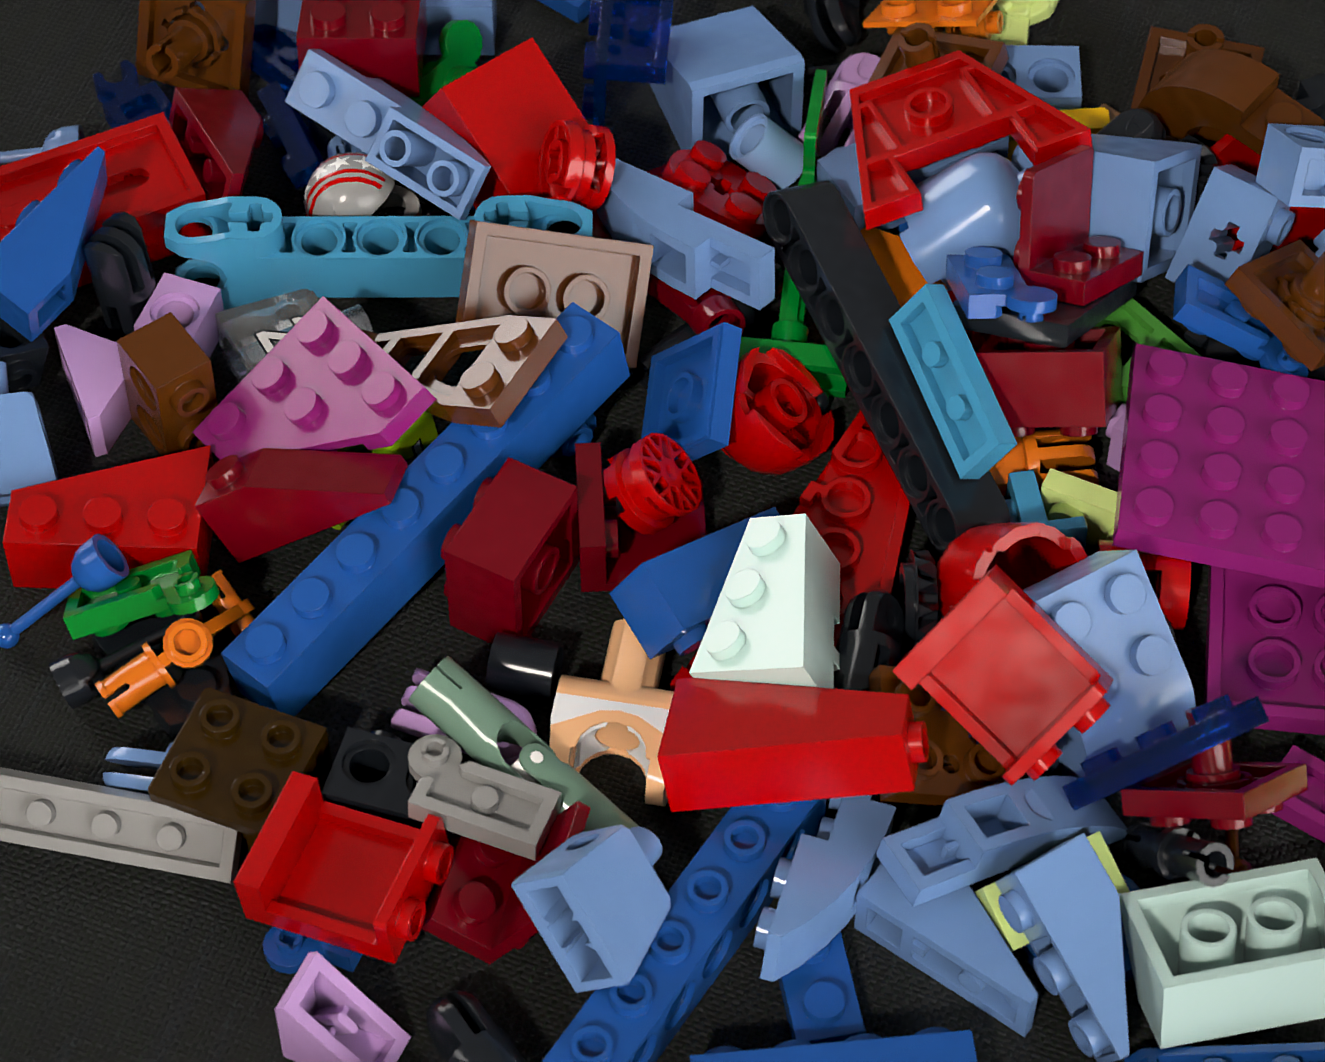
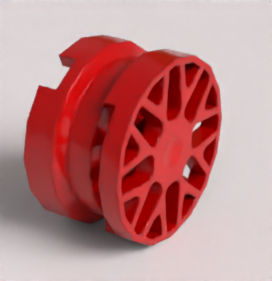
(574, 163)
(652, 483)

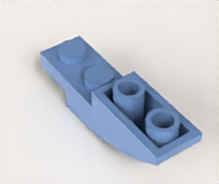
(392, 130)
(688, 247)
(990, 834)
(821, 883)

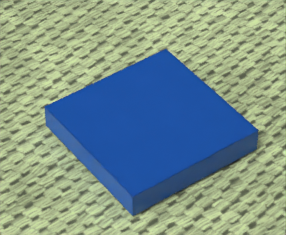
(694, 390)

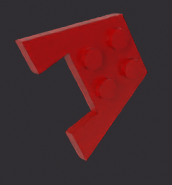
(938, 113)

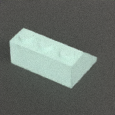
(1229, 953)

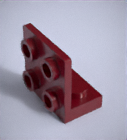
(1055, 233)
(606, 543)
(476, 901)

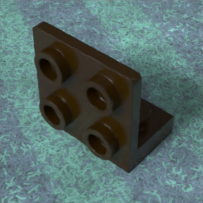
(236, 761)

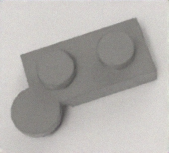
(479, 799)

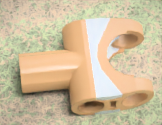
(615, 714)

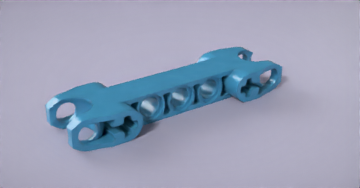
(341, 256)

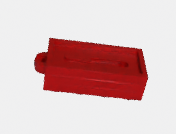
(144, 178)

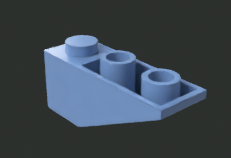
(1075, 929)

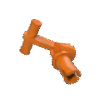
(185, 644)

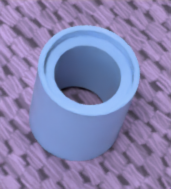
(768, 150)

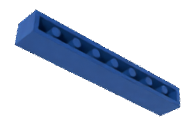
(397, 548)

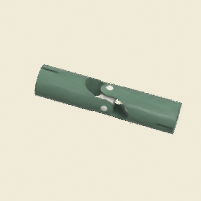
(480, 721)

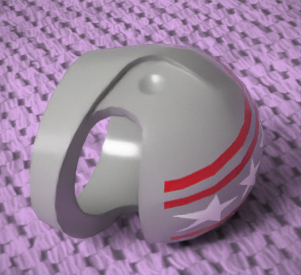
(354, 187)

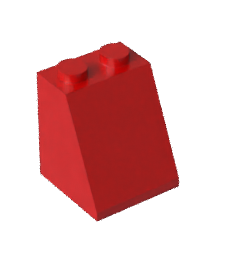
(505, 115)

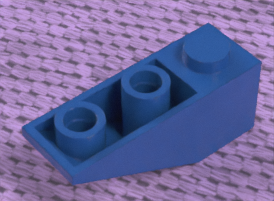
(44, 251)

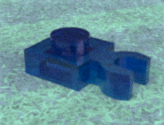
(128, 101)

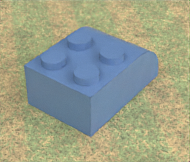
(1119, 623)

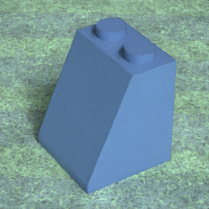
(727, 72)
(1140, 194)

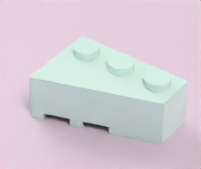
(775, 609)

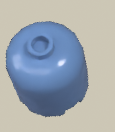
(964, 209)

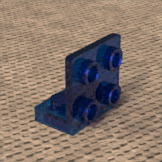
(628, 48)

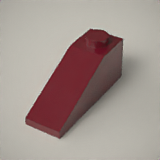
(217, 136)
(291, 494)

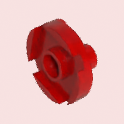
(720, 187)

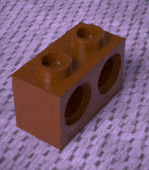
(167, 384)

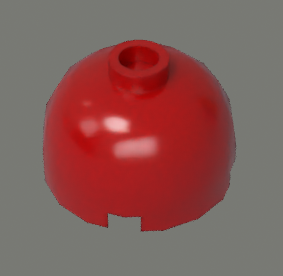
(776, 414)

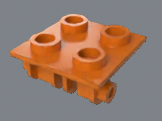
(969, 17)

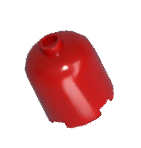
(1020, 549)

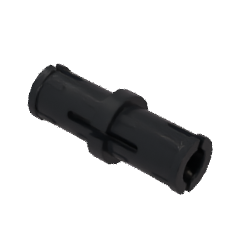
(1178, 854)

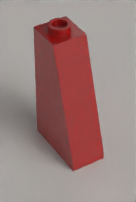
(785, 744)

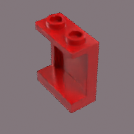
(1008, 676)
(342, 872)

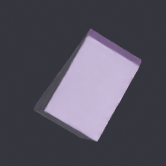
(96, 384)
(332, 1020)

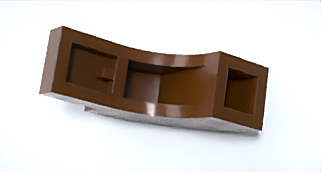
(1227, 94)

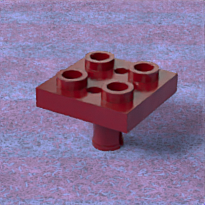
(1214, 789)

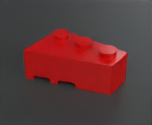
(136, 505)

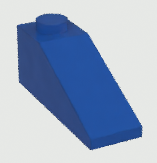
(675, 593)

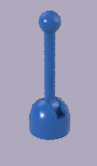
(95, 567)

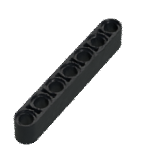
(852, 312)

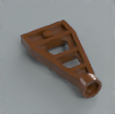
(490, 390)

